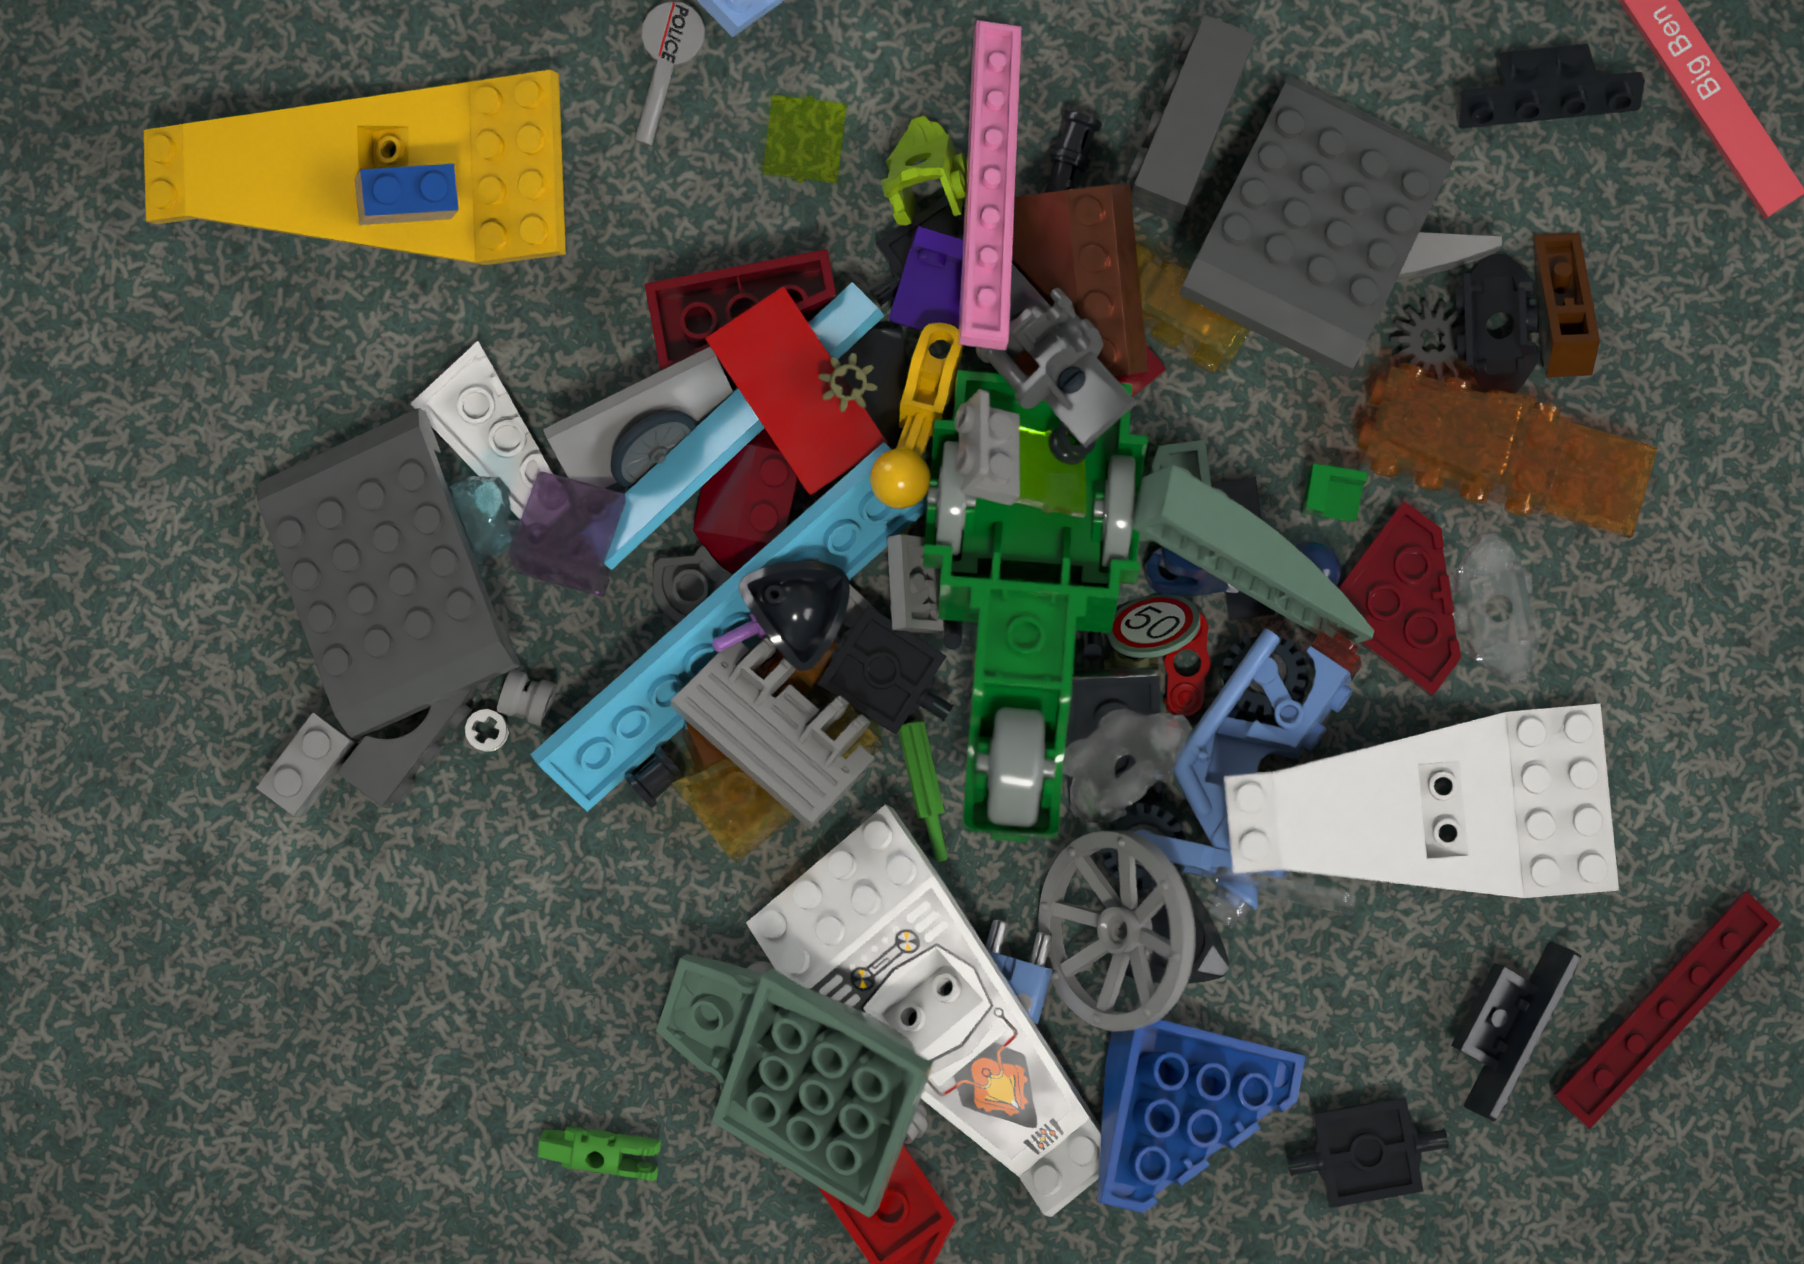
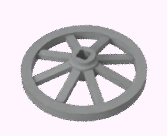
(1121, 930)

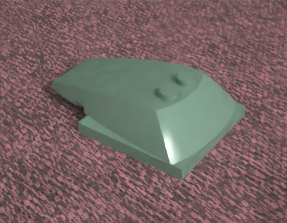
(799, 1074)

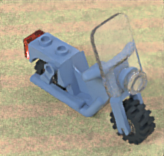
(1263, 680)

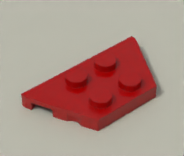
(909, 1222)

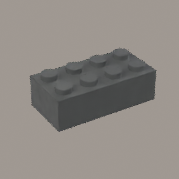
(1193, 113)

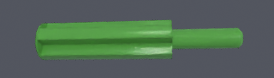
(923, 783)

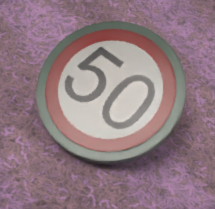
(1154, 626)

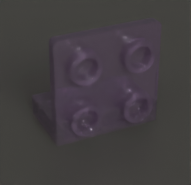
(567, 533)

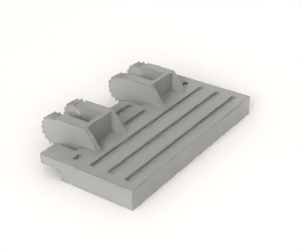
(771, 734)

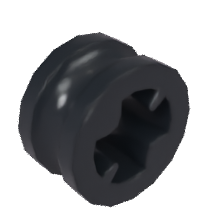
(1065, 451)

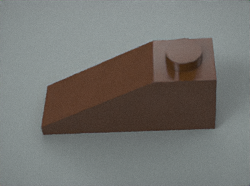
(1565, 306)

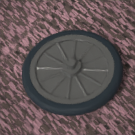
(648, 445)

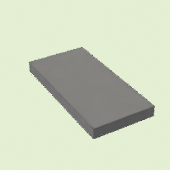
(590, 436)

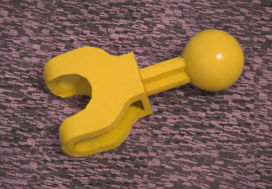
(901, 474)

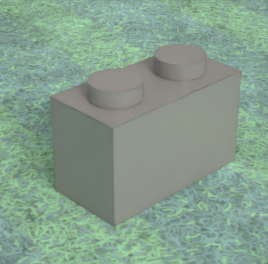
(307, 765)

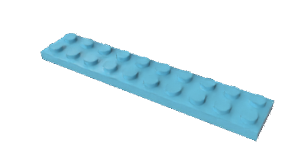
(634, 711)

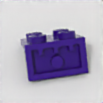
(930, 282)

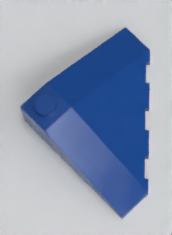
(1179, 1099)

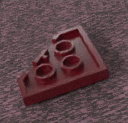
(1407, 599)

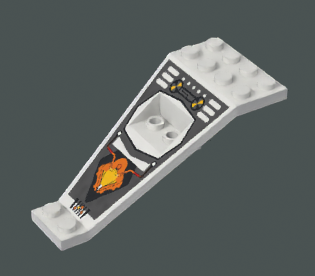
(887, 939)

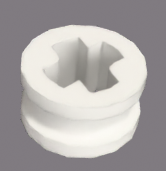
(484, 716)

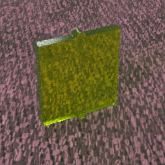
(804, 139)
(1047, 481)

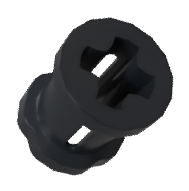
(655, 777)

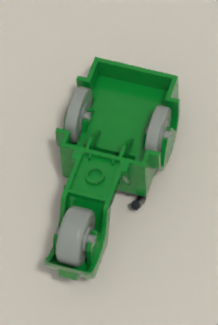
(1028, 588)

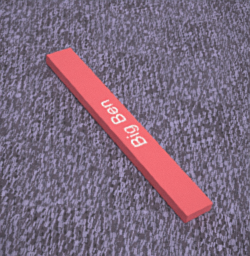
(1716, 103)

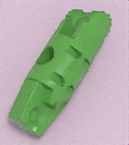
(579, 1150)

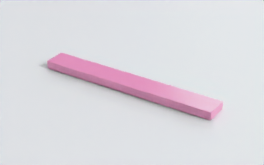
(990, 186)

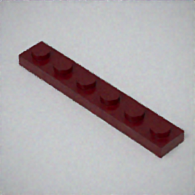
(1666, 1010)

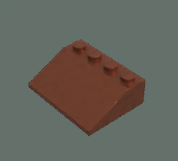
(1088, 250)

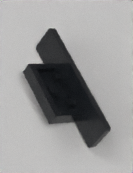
(1548, 87)
(1508, 1024)

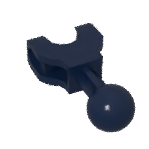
(1197, 581)

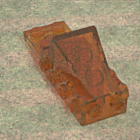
(1503, 451)

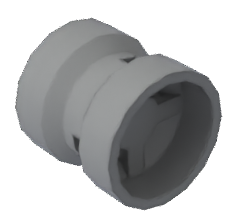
(526, 697)

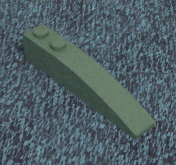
(1243, 552)

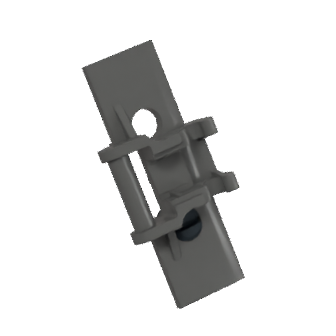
(1067, 354)

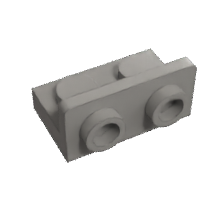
(988, 450)
(912, 587)

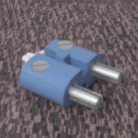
(1026, 979)

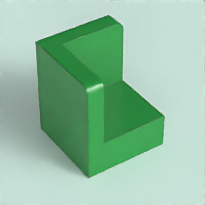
(1333, 492)

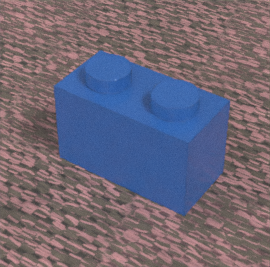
(406, 194)

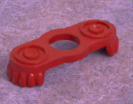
(1184, 693)

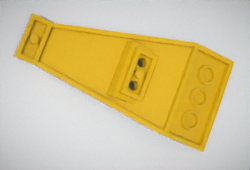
(301, 163)

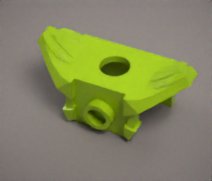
(921, 142)

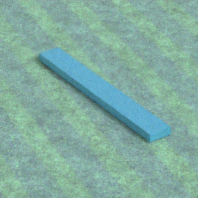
(725, 433)

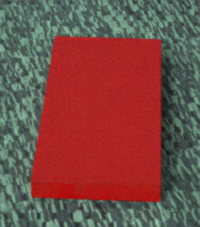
(777, 368)

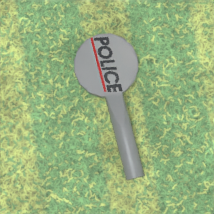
(672, 37)

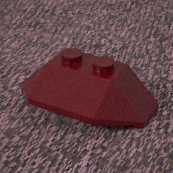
(746, 503)

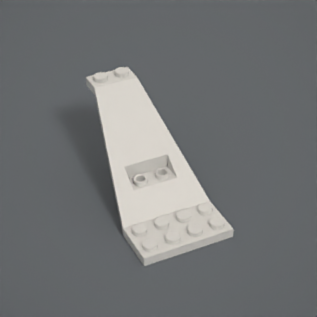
(1522, 800)

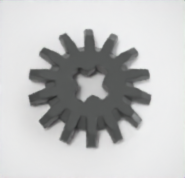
(1412, 341)

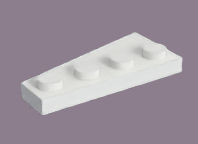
(483, 425)

